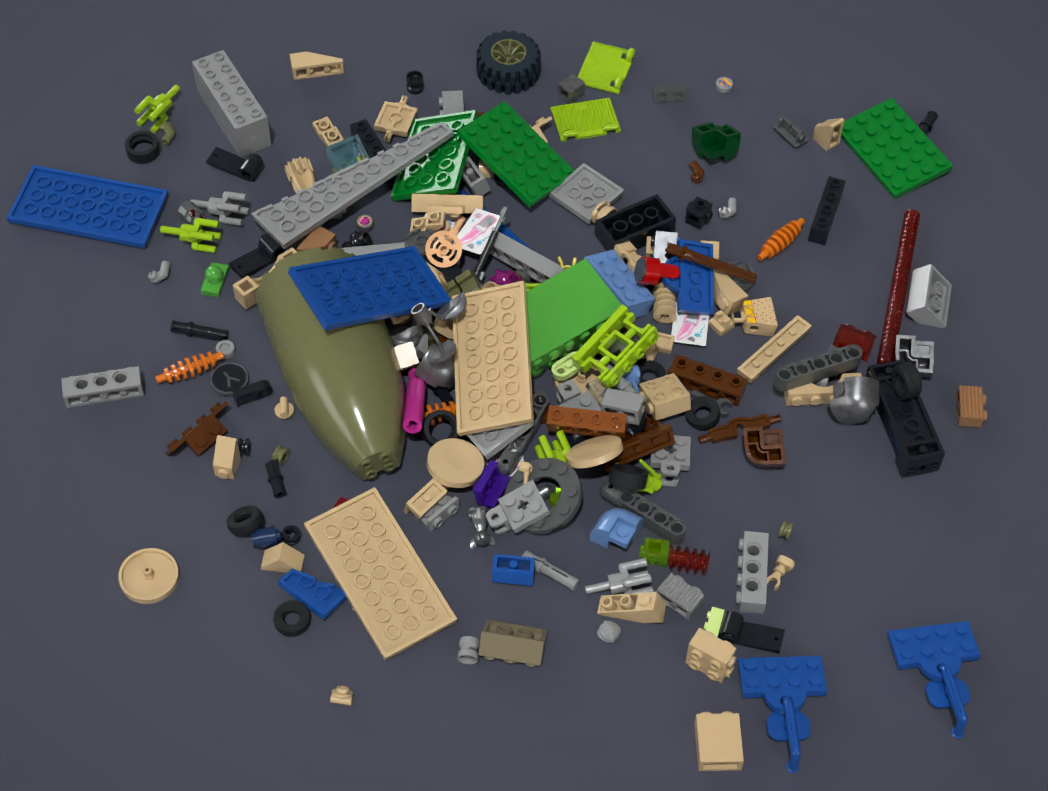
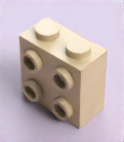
(665, 396)
(711, 655)

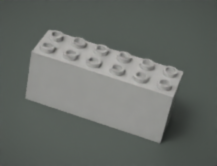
(231, 103)

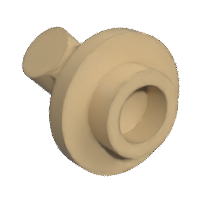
(284, 409)
(342, 695)

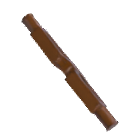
(729, 430)

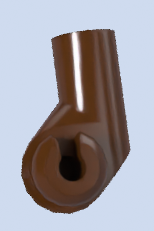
(698, 172)

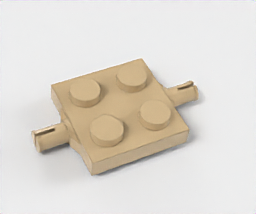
(395, 119)

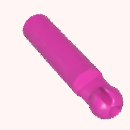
(414, 403)

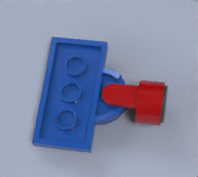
(686, 278)

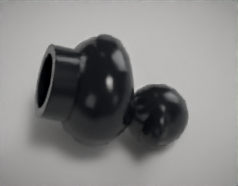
(358, 238)

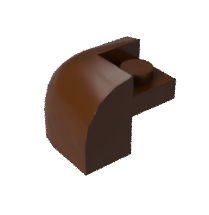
(764, 447)

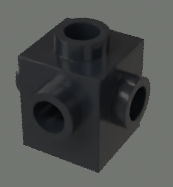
(698, 212)

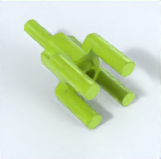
(156, 108)
(195, 234)
(544, 450)

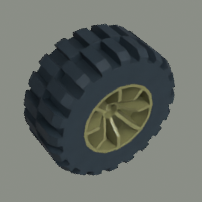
(508, 62)

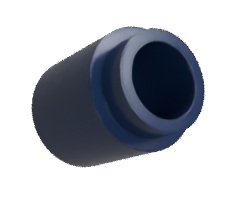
(265, 537)

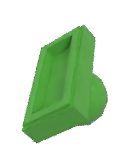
(214, 279)

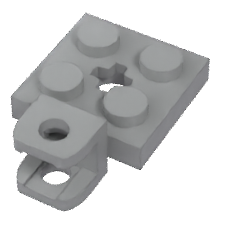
(572, 398)
(672, 463)
(512, 515)

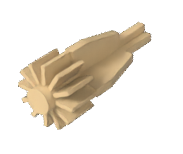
(300, 173)

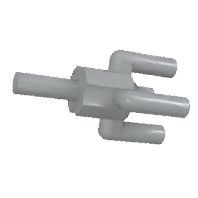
(224, 207)
(623, 581)

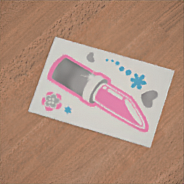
(477, 230)
(690, 328)

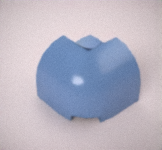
(617, 526)

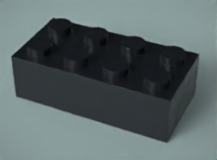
(635, 223)

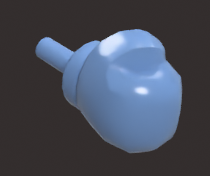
(633, 376)

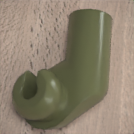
(169, 133)

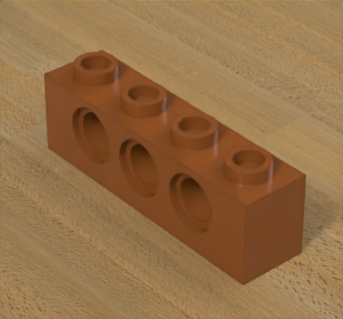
(586, 422)

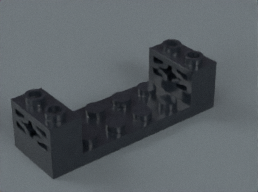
(910, 424)

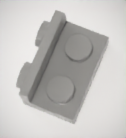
(442, 510)

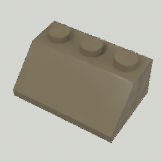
(512, 643)

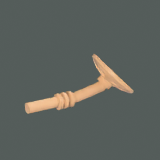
(445, 245)

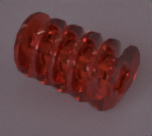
(688, 559)

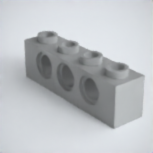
(94, 392)
(752, 600)

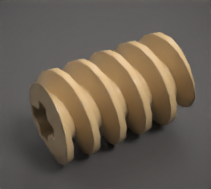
(664, 305)

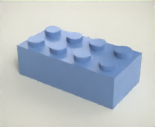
(622, 282)

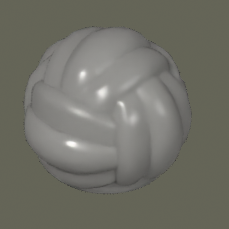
(608, 631)

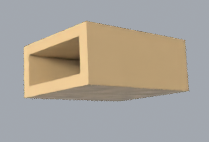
(718, 741)

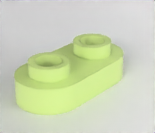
(566, 366)

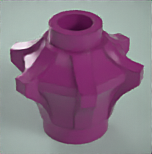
(503, 277)

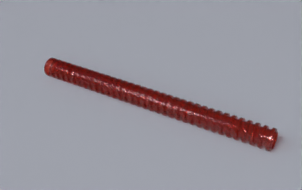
(899, 286)

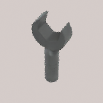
(721, 402)

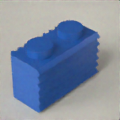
(513, 569)

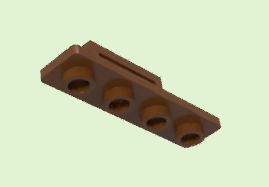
(203, 434)

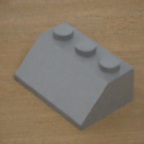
(929, 297)

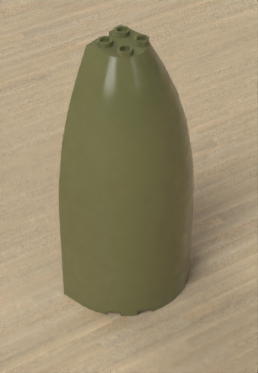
(339, 377)

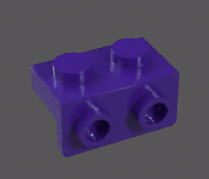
(490, 486)

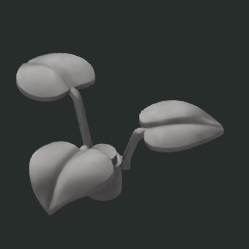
(424, 317)

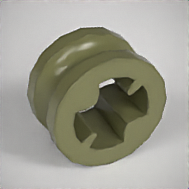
(280, 454)
(785, 530)

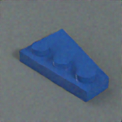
(316, 595)

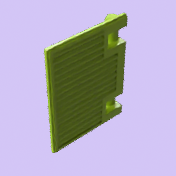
(606, 65)
(585, 119)

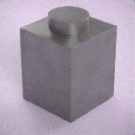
(571, 89)

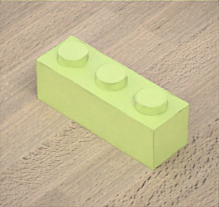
(715, 619)

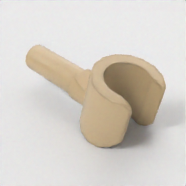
(527, 469)

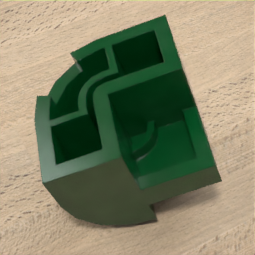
(715, 141)

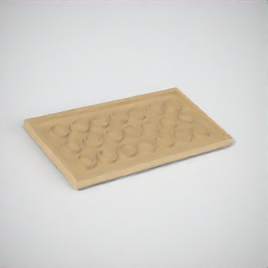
(493, 360)
(380, 573)

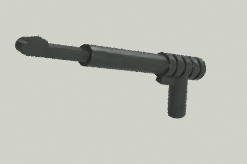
(478, 269)

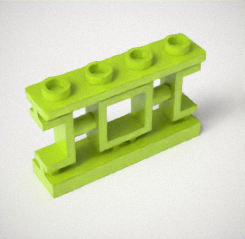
(604, 339)

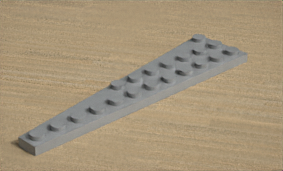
(327, 197)

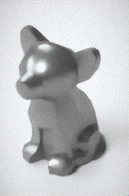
(479, 523)

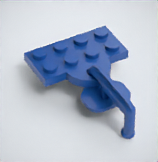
(942, 649)
(784, 686)

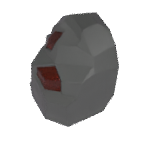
(188, 212)

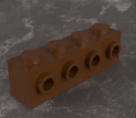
(708, 379)

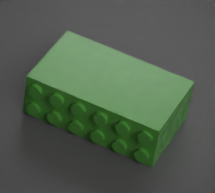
(566, 314)

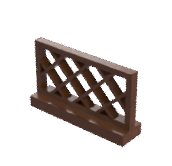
(641, 444)

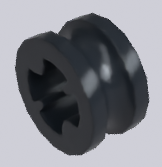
(244, 446)
(291, 529)

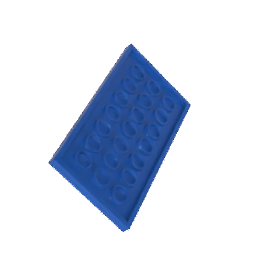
(88, 206)
(368, 287)

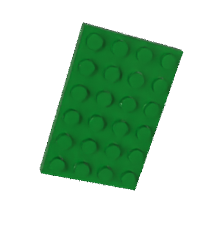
(894, 148)
(516, 153)
(441, 168)

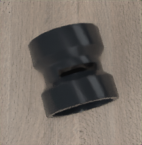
(414, 82)

